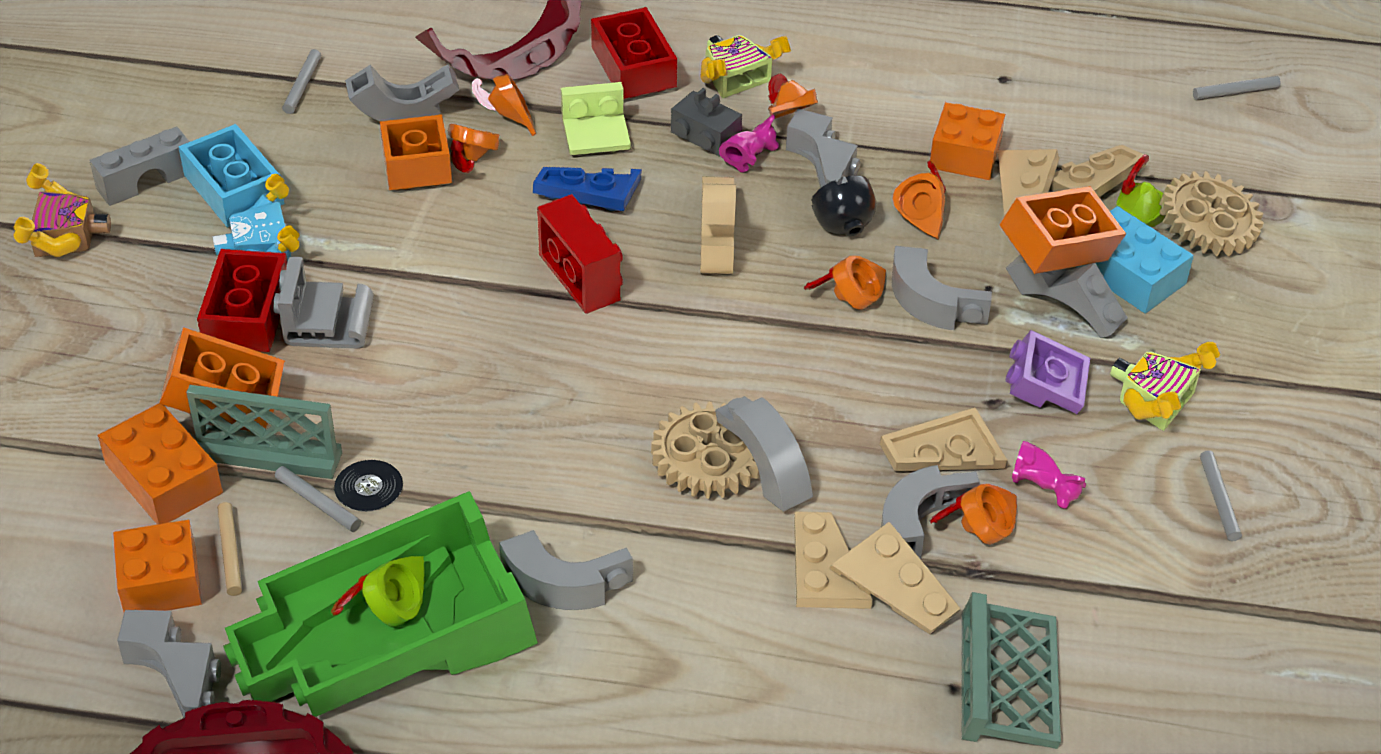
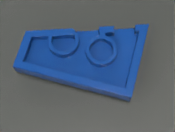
(595, 189)

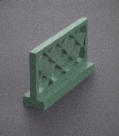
(261, 446)
(977, 674)

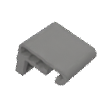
(318, 314)

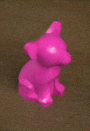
(744, 146)
(1040, 468)

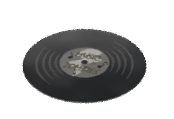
(368, 485)

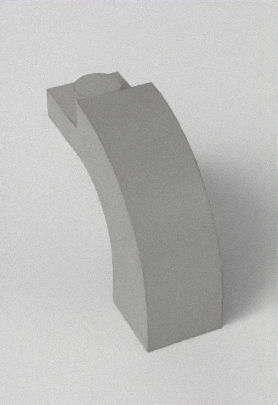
(392, 101)
(930, 299)
(773, 447)
(920, 495)
(561, 582)

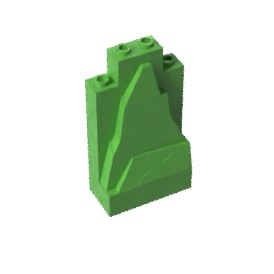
(465, 621)

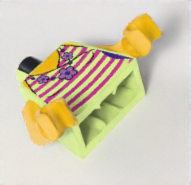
(739, 63)
(1162, 384)

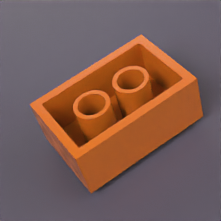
(1062, 229)
(221, 365)
(160, 464)

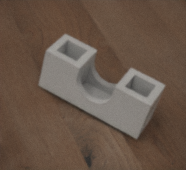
(119, 170)

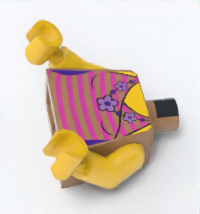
(60, 219)

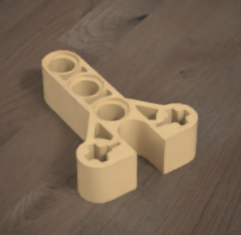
(717, 225)

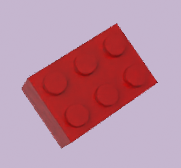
(634, 52)
(579, 253)
(241, 298)

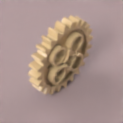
(1211, 213)
(701, 453)

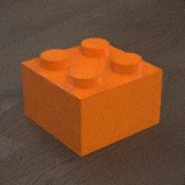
(967, 140)
(415, 152)
(157, 567)

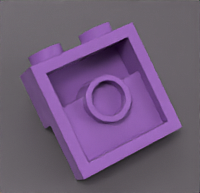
(1048, 372)

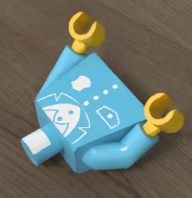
(261, 225)

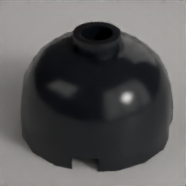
(845, 207)

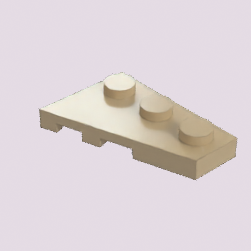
(1101, 172)
(1025, 173)
(950, 442)
(816, 548)
(897, 576)

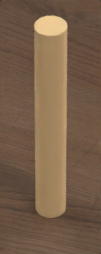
(229, 549)

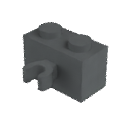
(704, 121)

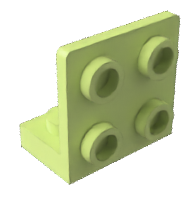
(594, 118)

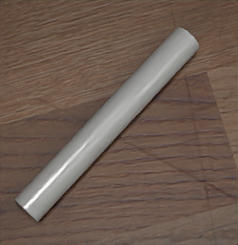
(301, 81)
(1236, 87)
(1220, 496)
(317, 498)

